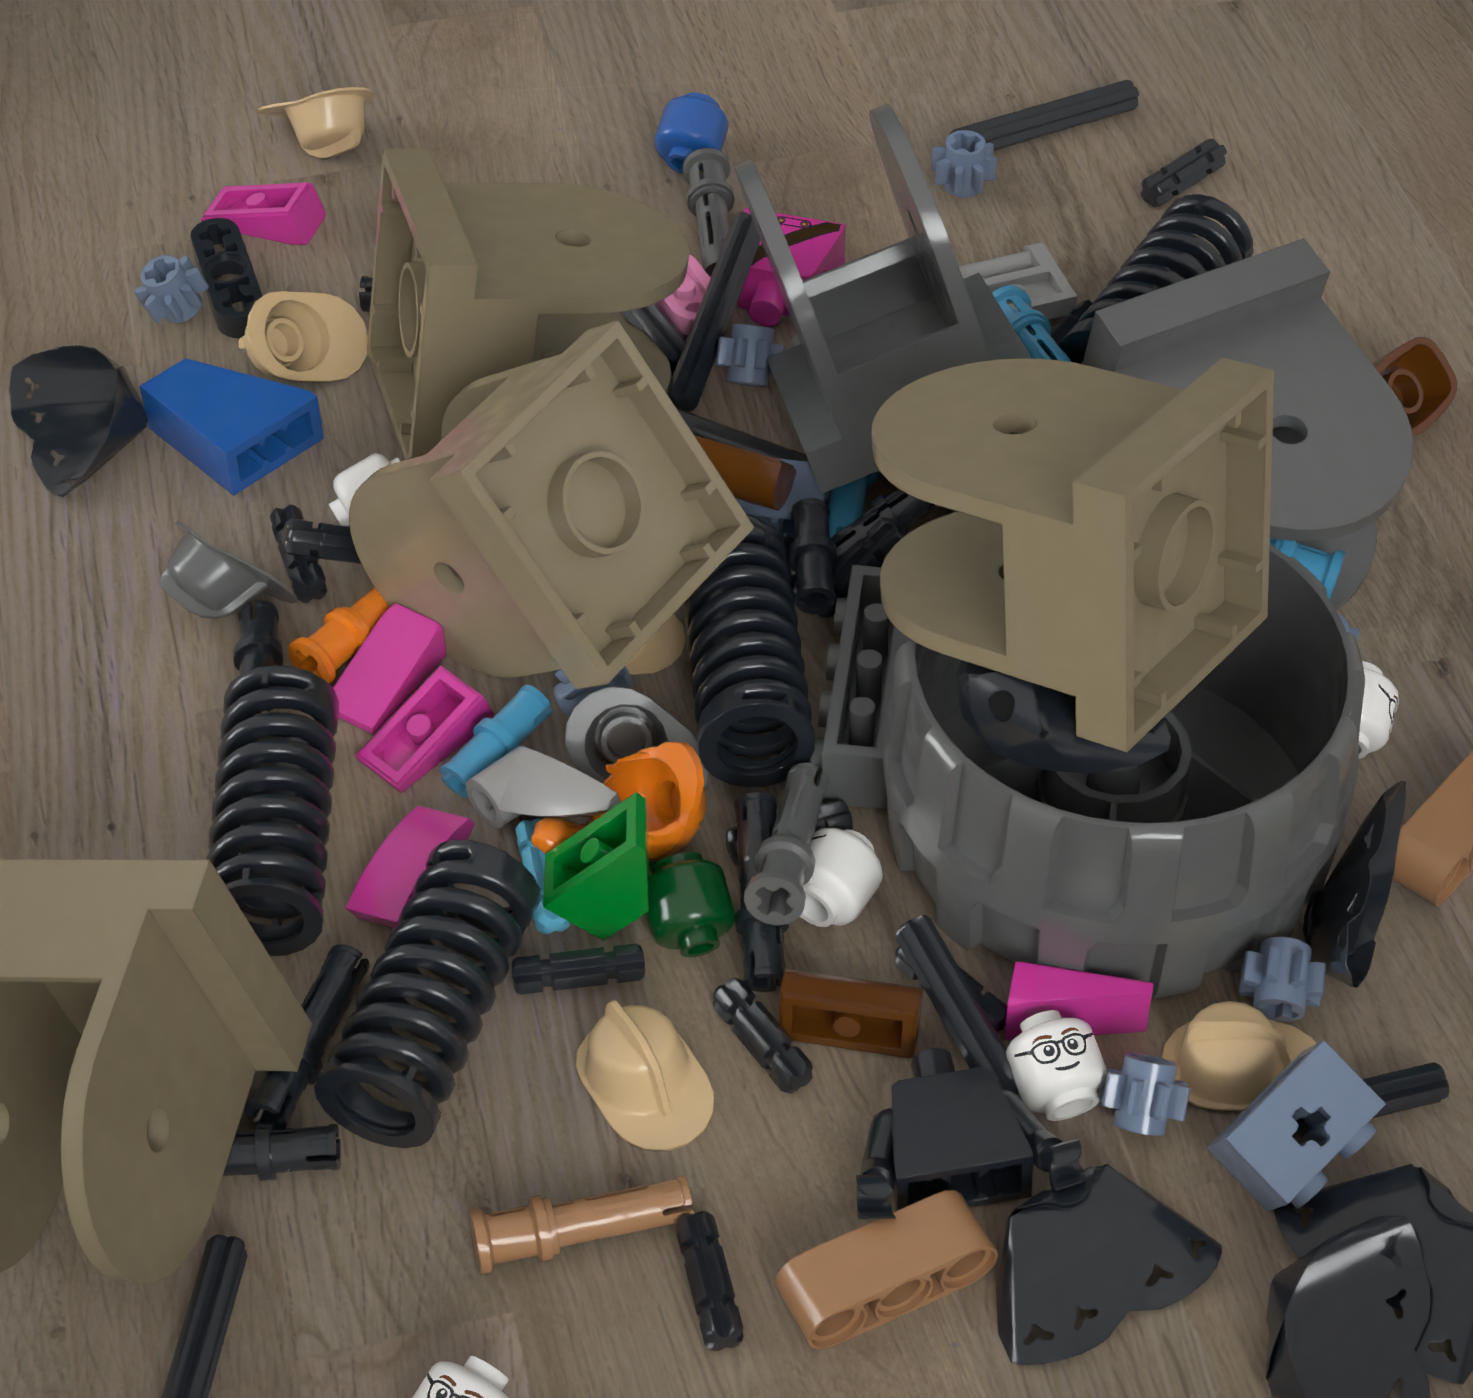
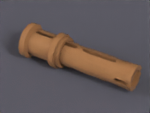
(545, 1227)

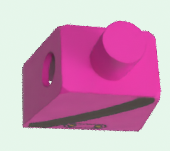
(815, 249)

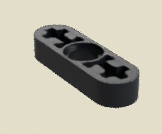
(231, 261)

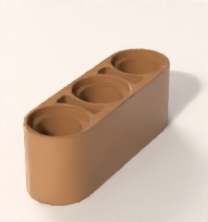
(1438, 839)
(885, 1269)

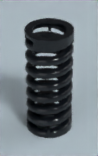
(1170, 246)
(749, 666)
(276, 785)
(396, 976)

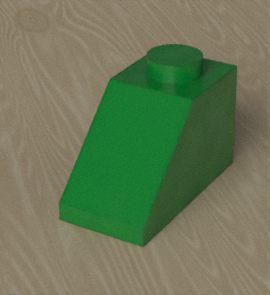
(602, 871)

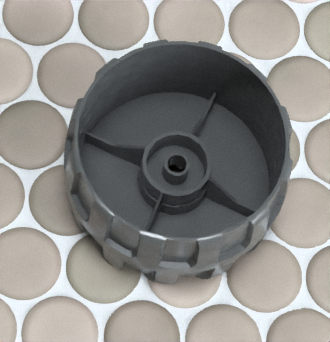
(1151, 862)

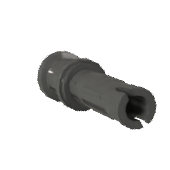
(709, 201)
(786, 858)

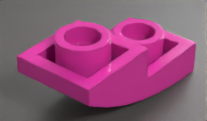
(400, 861)

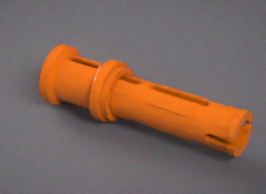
(339, 637)

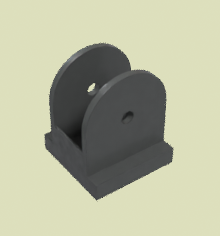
(874, 318)
(1336, 421)

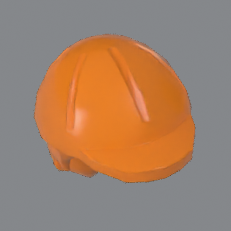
(674, 795)

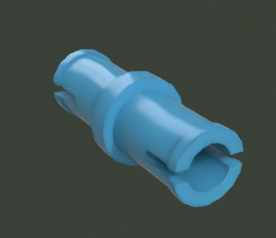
(496, 737)

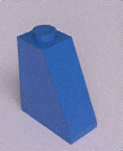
(230, 420)

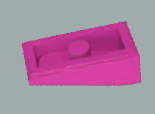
(271, 211)
(389, 667)
(425, 730)
(1101, 1000)

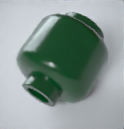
(689, 904)

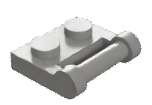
(1033, 272)

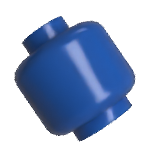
(689, 125)

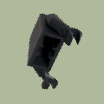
(958, 1136)

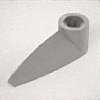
(536, 786)

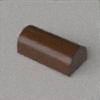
(750, 474)
(850, 1012)

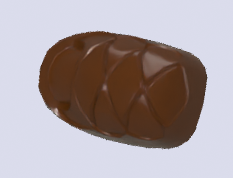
(1420, 381)

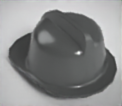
(215, 581)
(619, 724)

